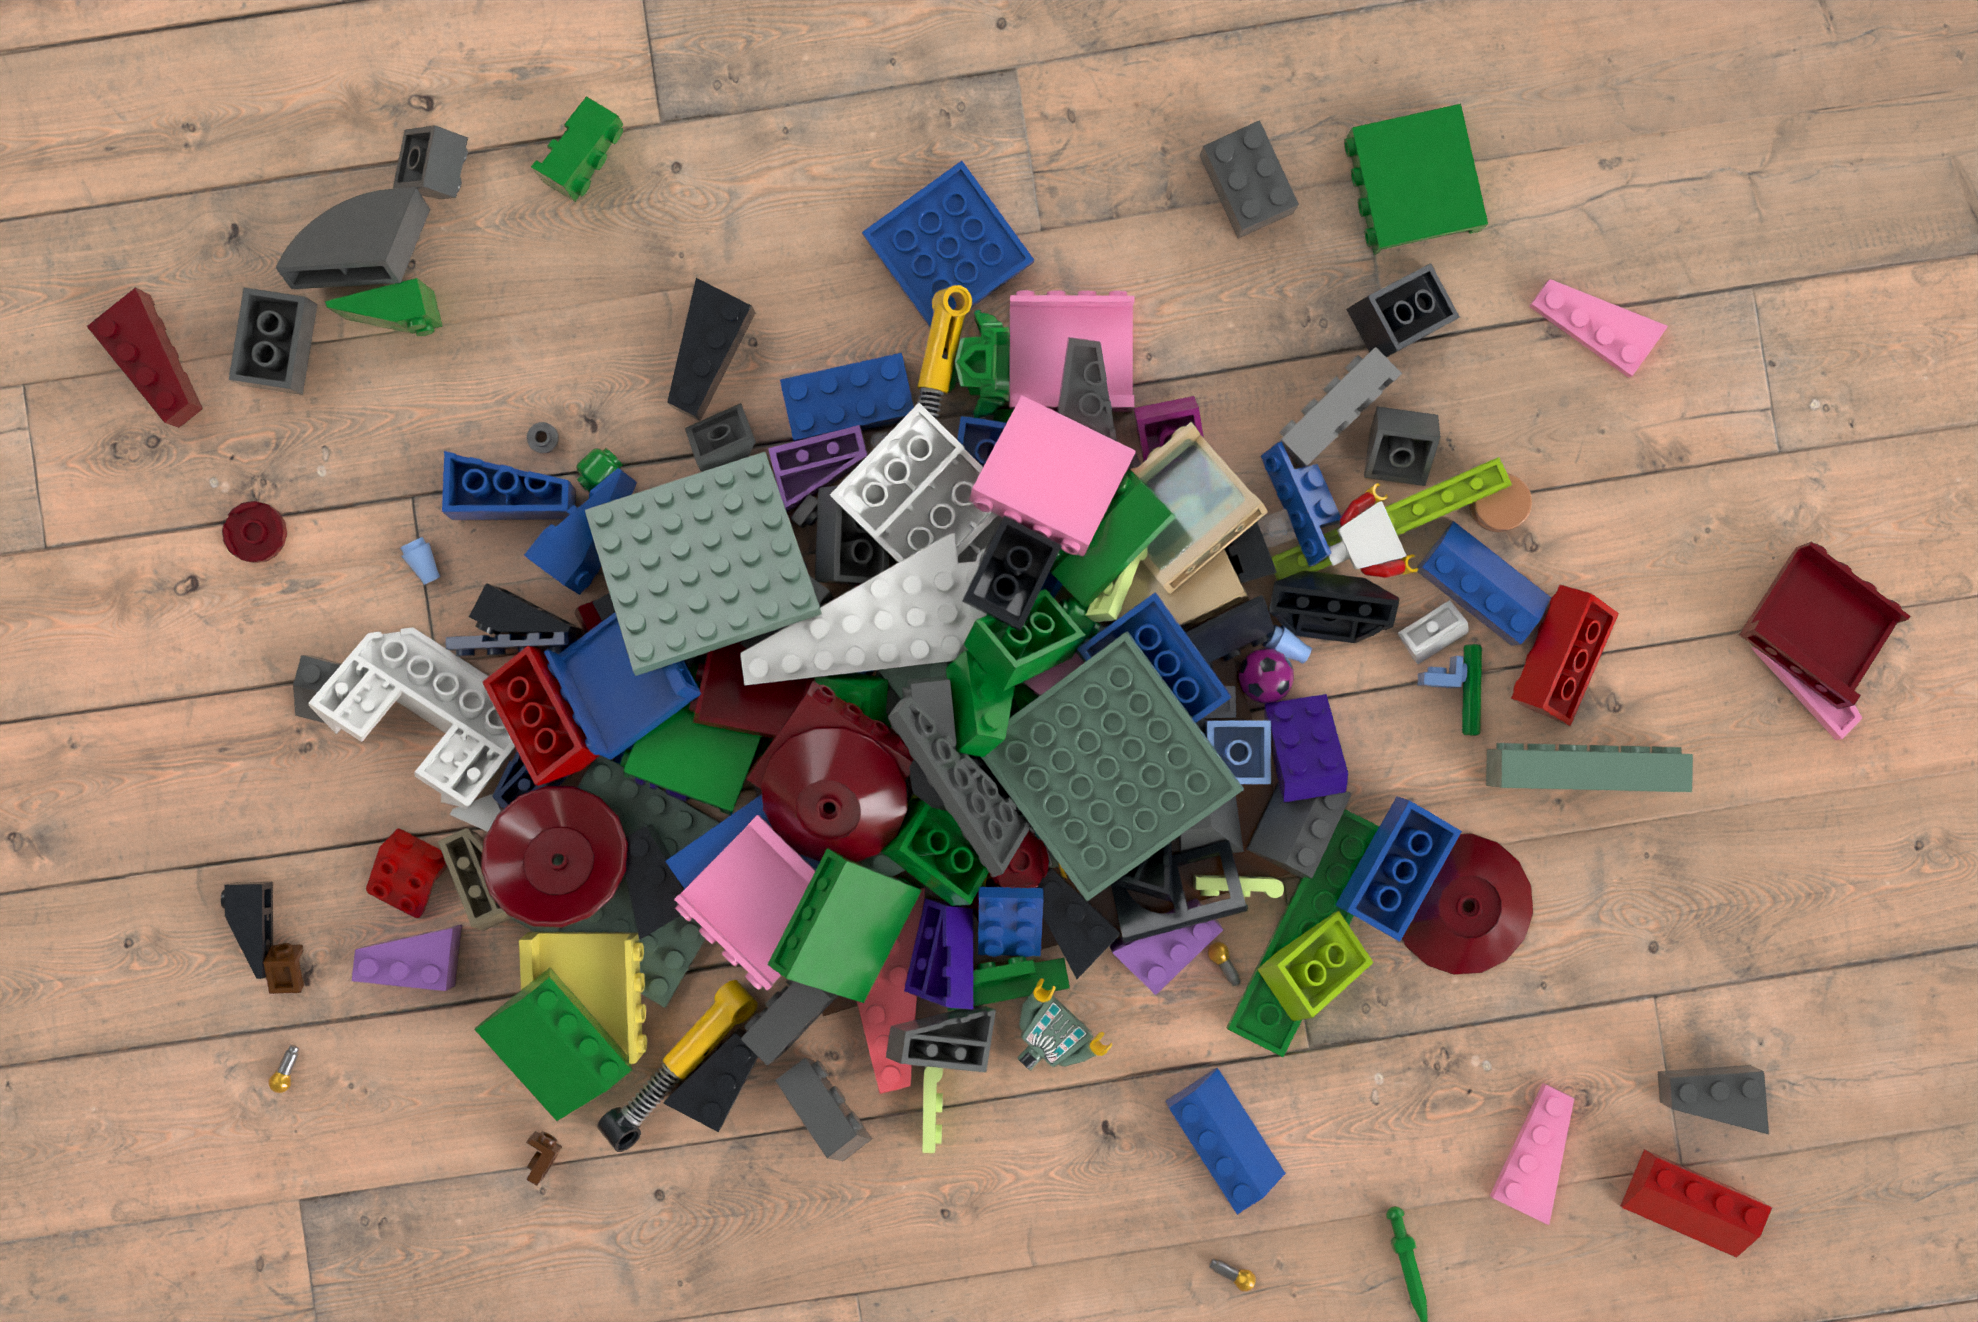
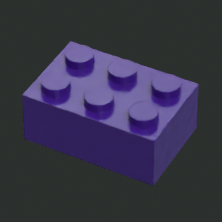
(1306, 748)

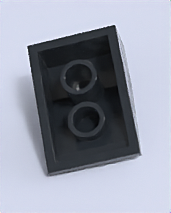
(1403, 312)
(1011, 573)
(505, 612)

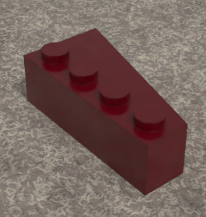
(143, 351)

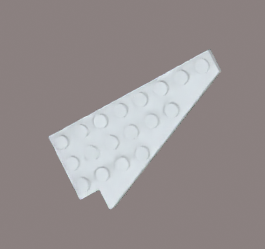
(890, 621)

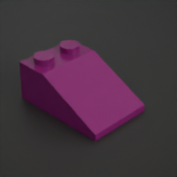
(1160, 420)

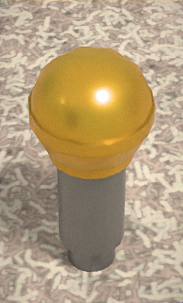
(1219, 953)
(281, 1079)
(1242, 1278)

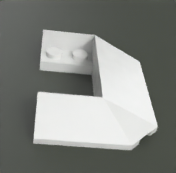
(435, 687)

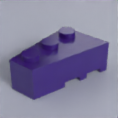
(943, 956)

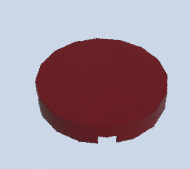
(254, 532)
(1027, 865)

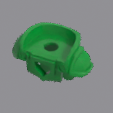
(984, 364)

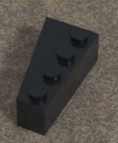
(708, 344)

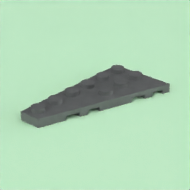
(1084, 387)
(964, 787)

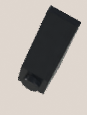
(250, 917)

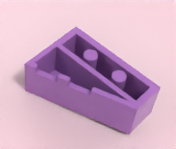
(815, 463)
(1163, 956)

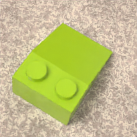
(1315, 967)

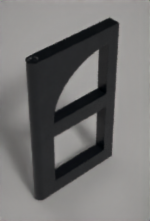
(1141, 923)

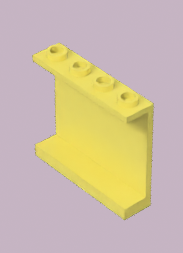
(600, 972)

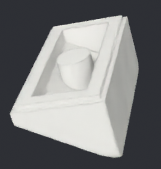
(1434, 632)

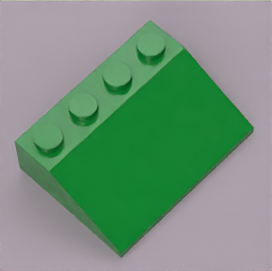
(554, 1045)

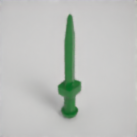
(1403, 1246)

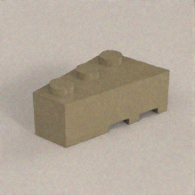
(464, 857)

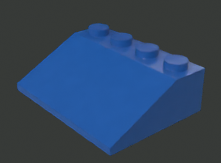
(1170, 654)

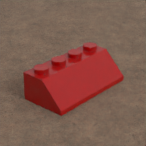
(1565, 654)
(538, 717)
(1695, 1205)

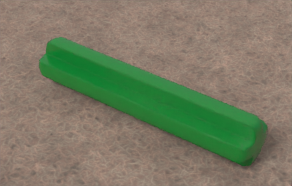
(1472, 690)

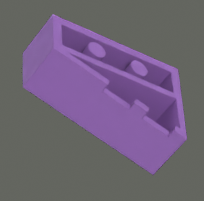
(411, 961)

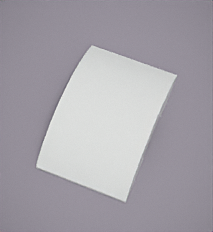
(918, 491)

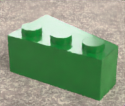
(580, 149)
(978, 706)

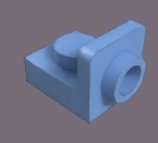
(1438, 678)

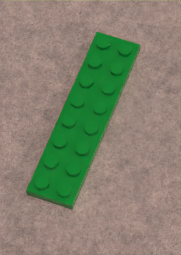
(1259, 1013)

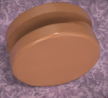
(1504, 508)

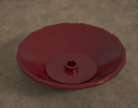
(837, 769)
(534, 832)
(1499, 917)

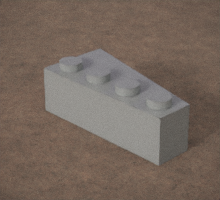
(1338, 407)

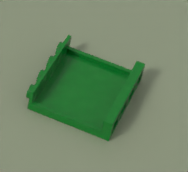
(1415, 178)
(693, 758)
(844, 927)

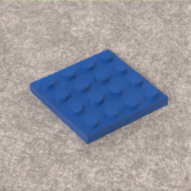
(948, 239)

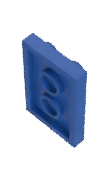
(1010, 921)

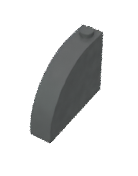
(357, 241)

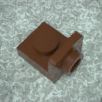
(284, 969)
(542, 1161)

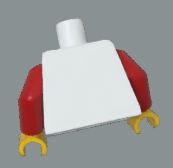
(1370, 539)

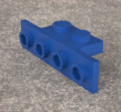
(1305, 499)

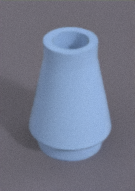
(421, 560)
(1288, 644)

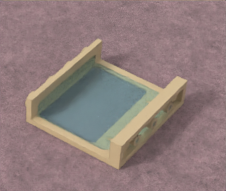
(1206, 499)

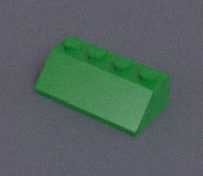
(1126, 529)

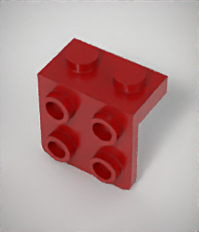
(405, 872)

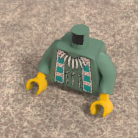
(1055, 1032)

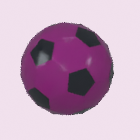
(1266, 675)

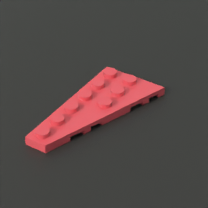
(891, 1005)

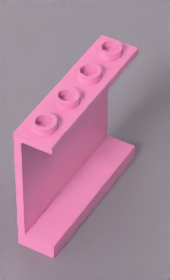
(1040, 339)
(1051, 475)
(748, 898)

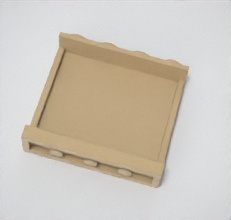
(1197, 600)

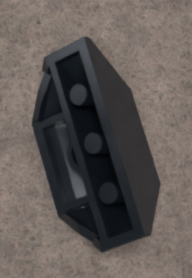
(1332, 606)

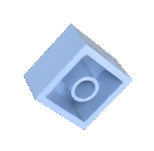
(1243, 748)

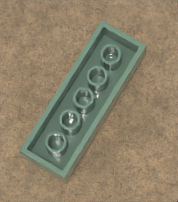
(1595, 769)

